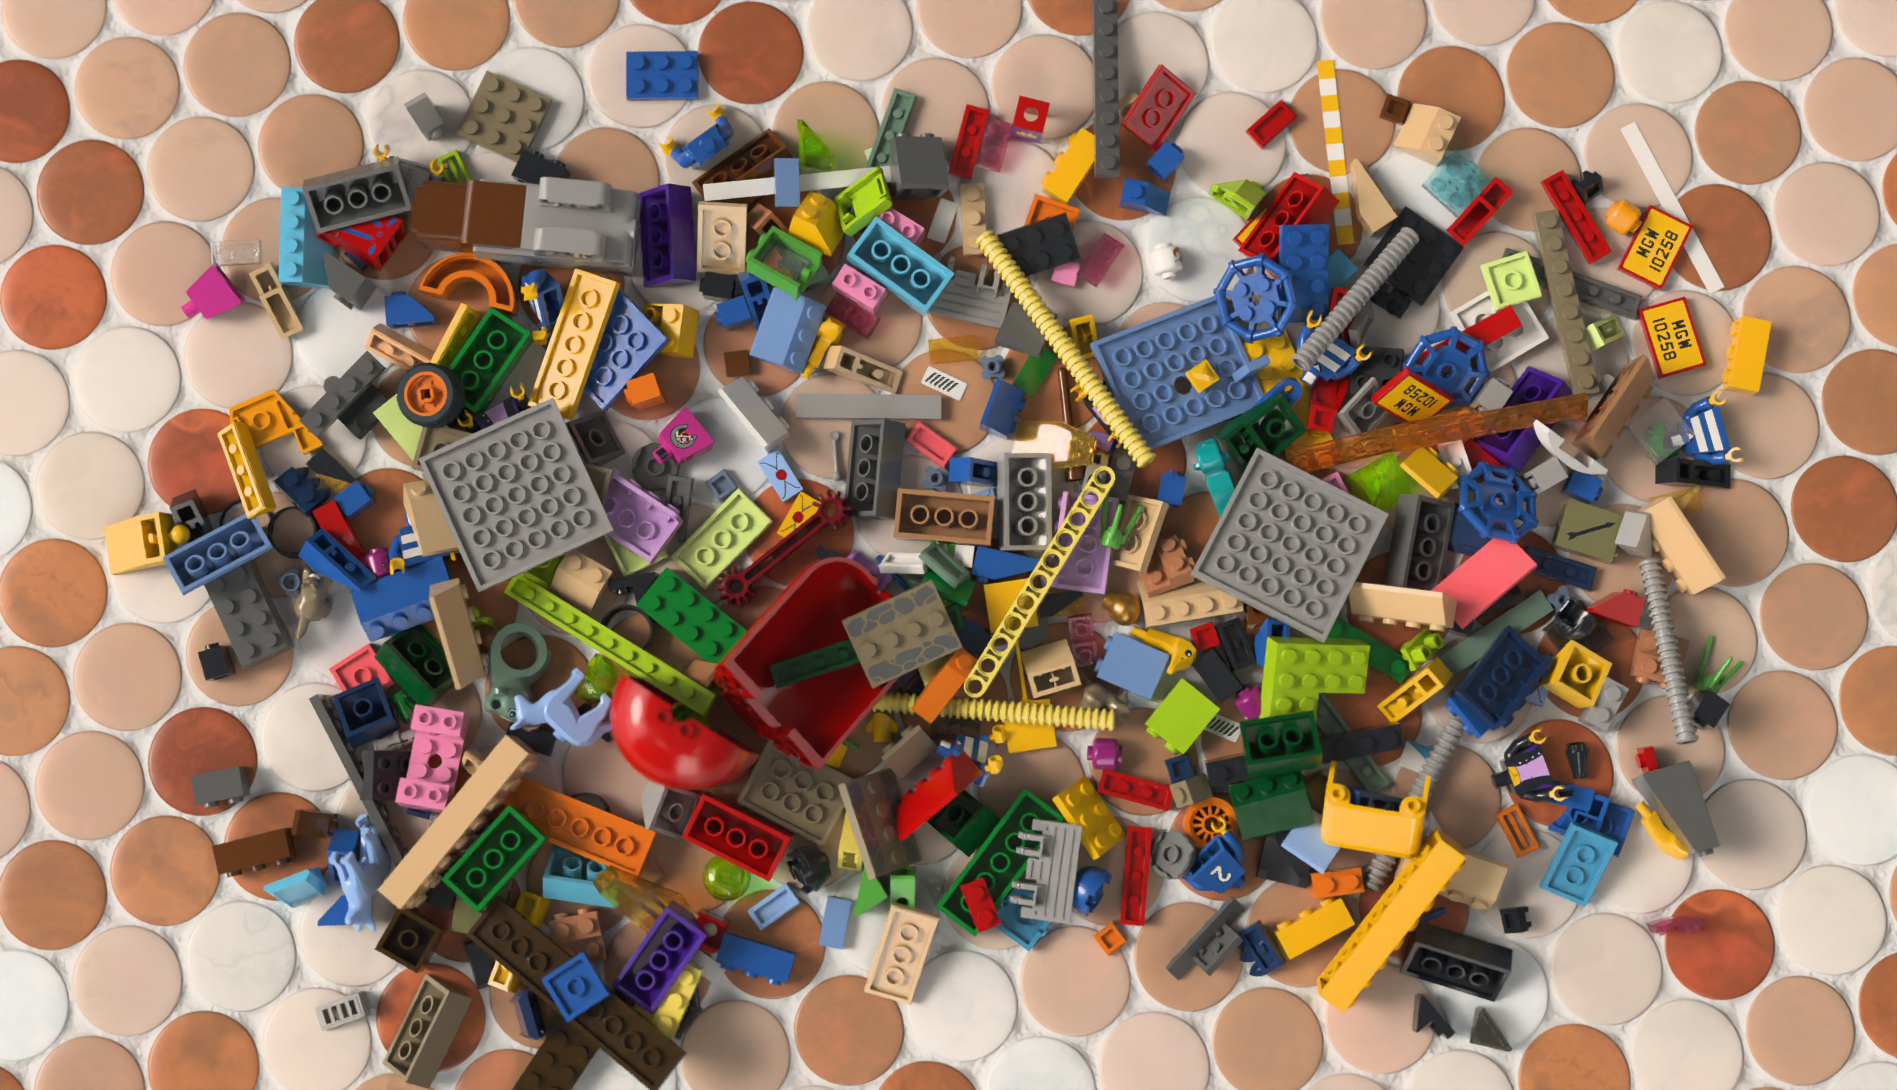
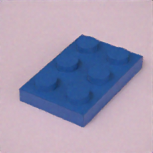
(662, 75)

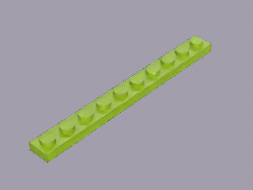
(611, 644)

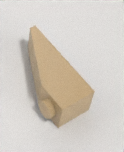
(862, 369)

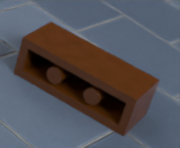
(254, 852)

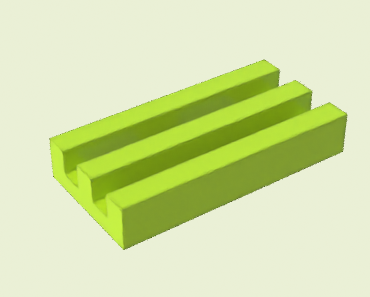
(448, 157)

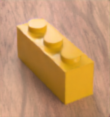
(1071, 168)
(1746, 355)
(1313, 926)

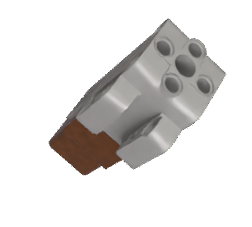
(532, 224)

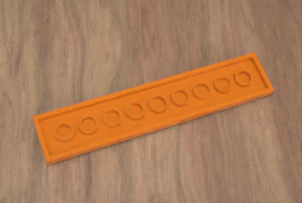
(576, 824)

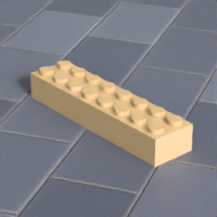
(459, 822)

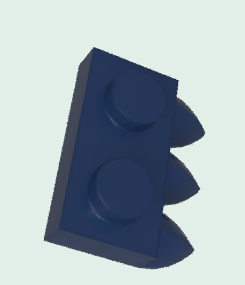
(302, 491)
(1260, 948)

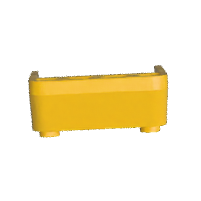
(1373, 828)

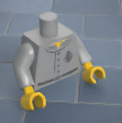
(414, 171)

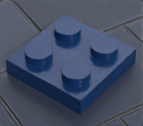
(576, 986)

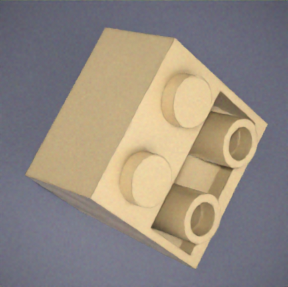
(1050, 668)

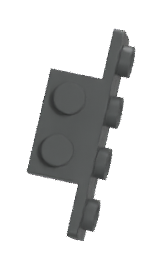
(1211, 943)

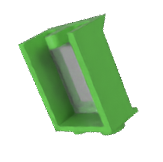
(784, 262)

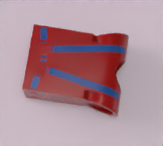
(370, 240)

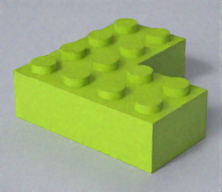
(1304, 667)

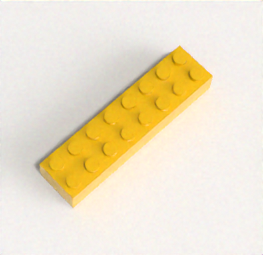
(1390, 920)

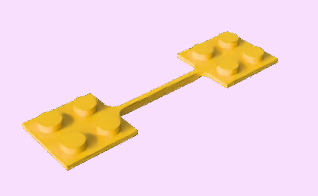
(999, 600)

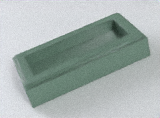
(944, 565)

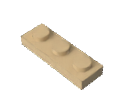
(972, 217)

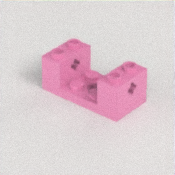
(859, 286)
(436, 733)

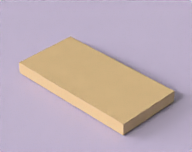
(901, 953)

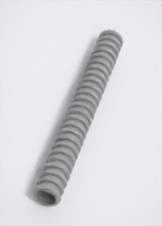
(1355, 299)
(1668, 651)
(1433, 768)

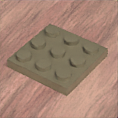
(503, 117)

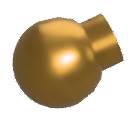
(1122, 607)

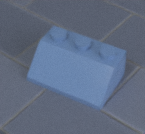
(787, 331)

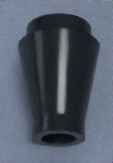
(1578, 756)

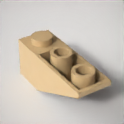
(1370, 205)

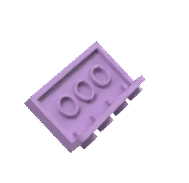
(639, 518)
(1090, 561)

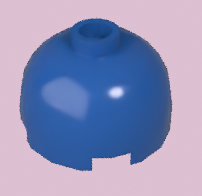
(1089, 888)

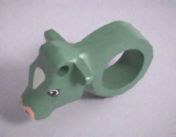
(510, 682)

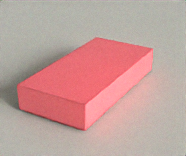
(931, 444)

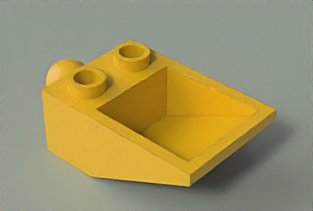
(143, 541)

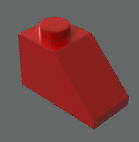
(1619, 607)

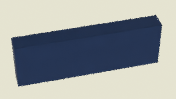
(1561, 569)

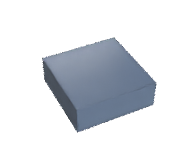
(721, 485)

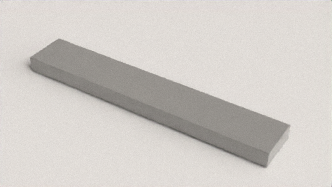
(869, 406)

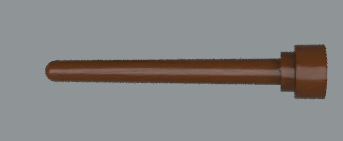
(1073, 473)

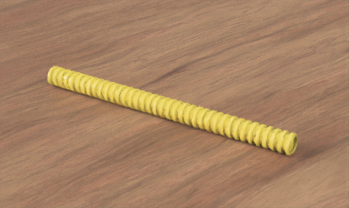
(1066, 349)
(1005, 711)

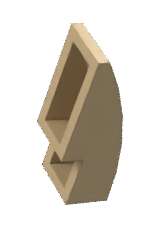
(276, 300)

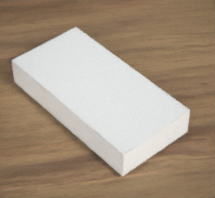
(902, 563)

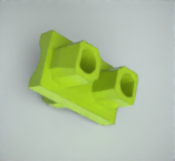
(1421, 648)

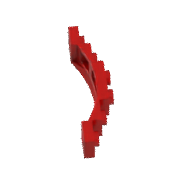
(1328, 396)

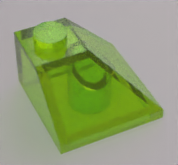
(813, 152)
(1380, 482)

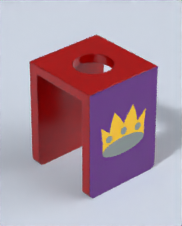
(1029, 130)
(713, 943)

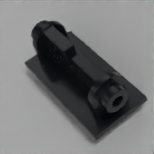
(1394, 303)

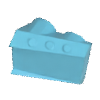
(298, 886)

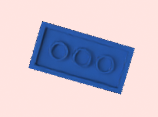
(1306, 253)

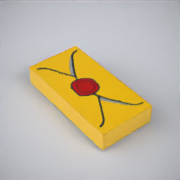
(799, 513)

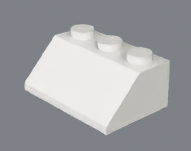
(755, 413)

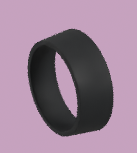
(294, 555)
(606, 618)

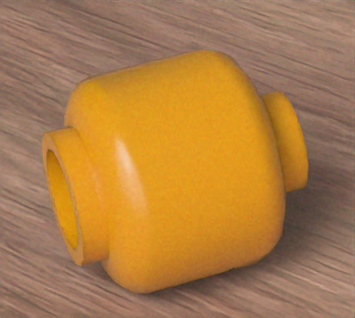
(1623, 217)

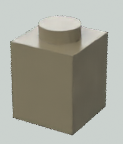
(1191, 790)

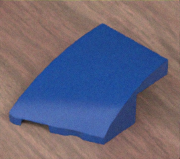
(1603, 818)

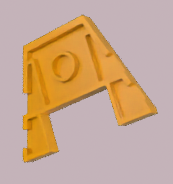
(271, 419)

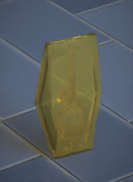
(1065, 442)

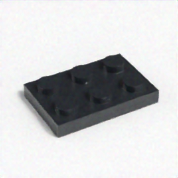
(1041, 244)

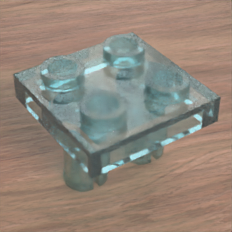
(1456, 183)

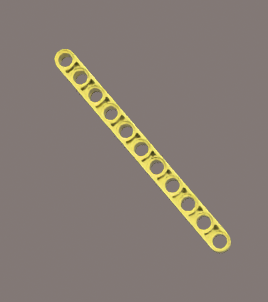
(1041, 569)

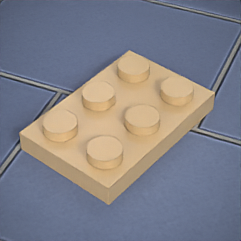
(721, 237)
(1143, 537)

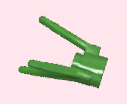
(1112, 536)
(1710, 681)

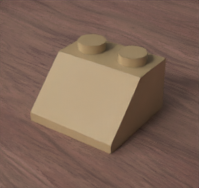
(1426, 132)
(581, 580)

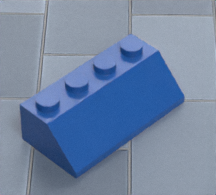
(399, 599)

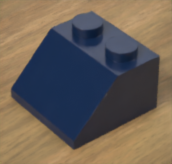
(366, 712)

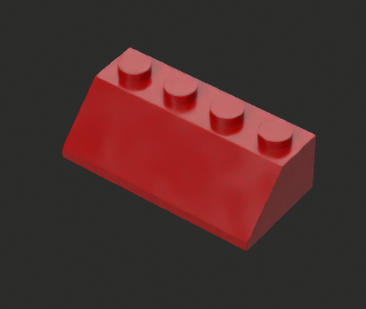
(1297, 203)
(934, 793)
(737, 835)

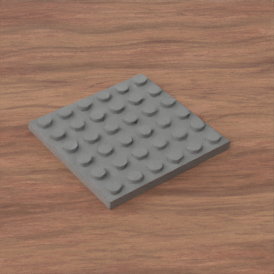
(516, 495)
(1290, 545)

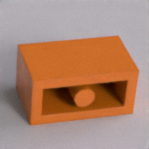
(644, 392)
(1336, 882)

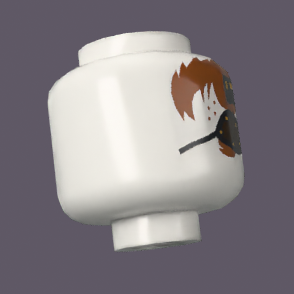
(1166, 260)

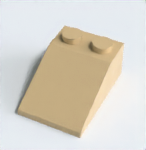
(427, 519)

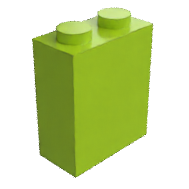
(1181, 717)

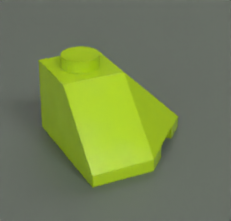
(1239, 196)

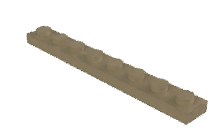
(1565, 303)

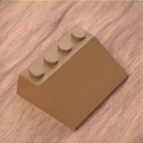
(1615, 408)

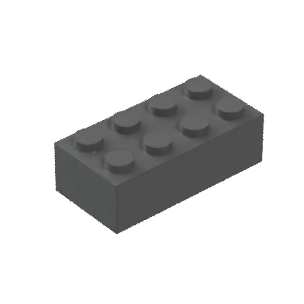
(249, 615)

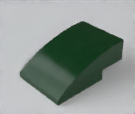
(1266, 426)

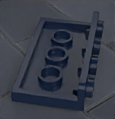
(1503, 679)

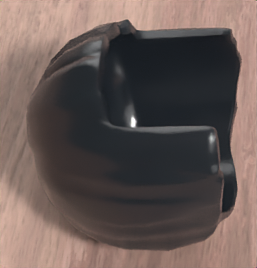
(1573, 622)

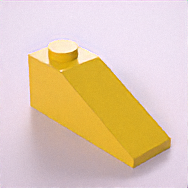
(1415, 690)

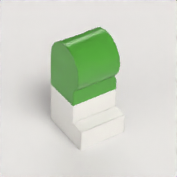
(961, 553)

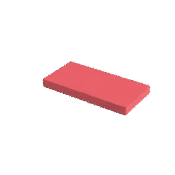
(1485, 578)

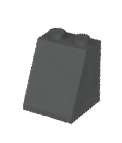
(917, 167)

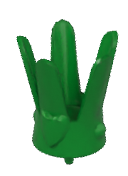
(400, 701)

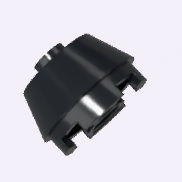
(809, 867)

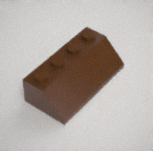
(750, 162)

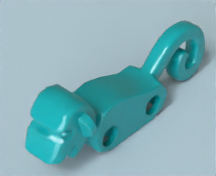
(1217, 474)

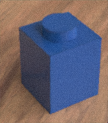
(1165, 161)
(733, 313)
(1582, 487)
(1171, 488)
(355, 499)

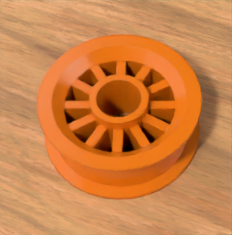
(1191, 812)

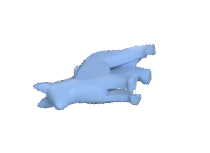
(562, 715)
(362, 878)

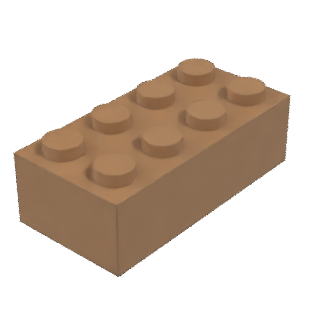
(945, 517)

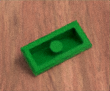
(1034, 372)

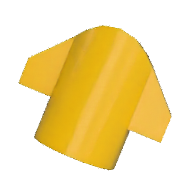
(882, 727)

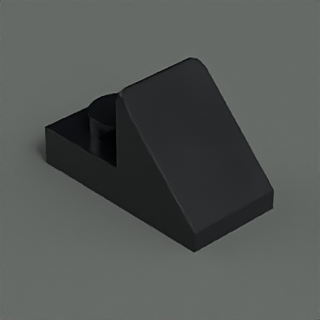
(639, 583)
(1426, 1013)

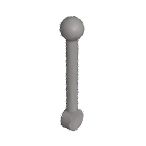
(834, 436)

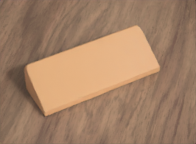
(397, 348)

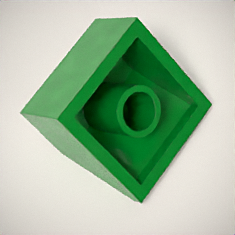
(950, 595)

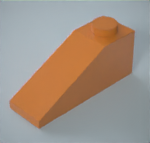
(944, 684)

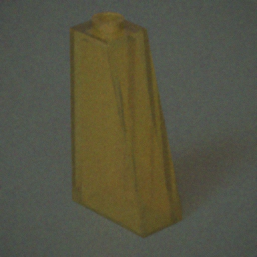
(636, 897)

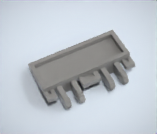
(971, 302)
(1053, 871)

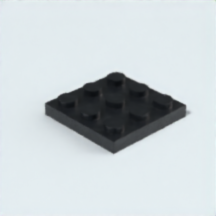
(1425, 263)

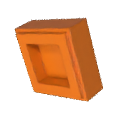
(1110, 938)

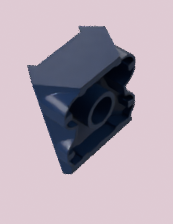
(1464, 536)
(529, 1014)

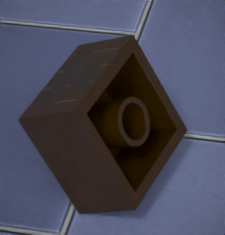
(411, 939)

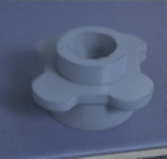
(992, 373)
(940, 483)
(285, 581)
(1554, 598)

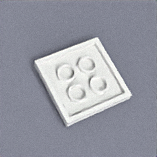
(1510, 345)

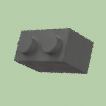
(220, 785)

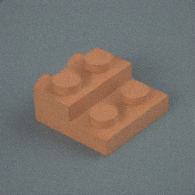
(1168, 567)
(1645, 660)
(580, 933)

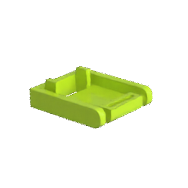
(869, 199)

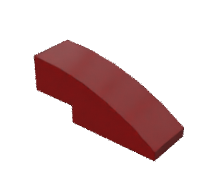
(1479, 211)
(337, 525)

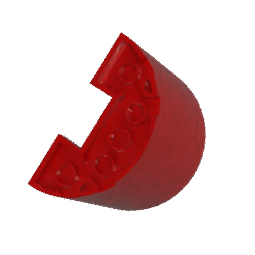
(819, 712)
(669, 750)

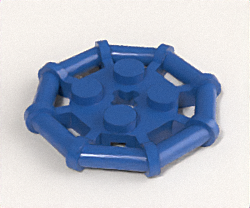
(1243, 294)
(1456, 358)
(1492, 512)

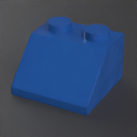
(1002, 409)

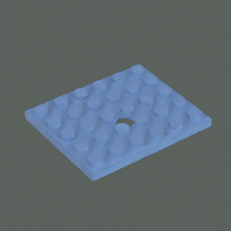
(1148, 359)

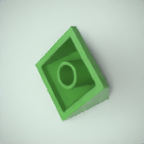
(869, 894)

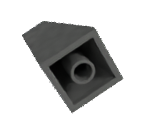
(1680, 805)

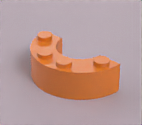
(464, 268)

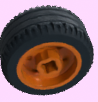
(430, 395)

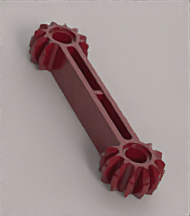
(784, 548)

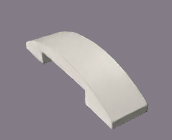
(1552, 442)

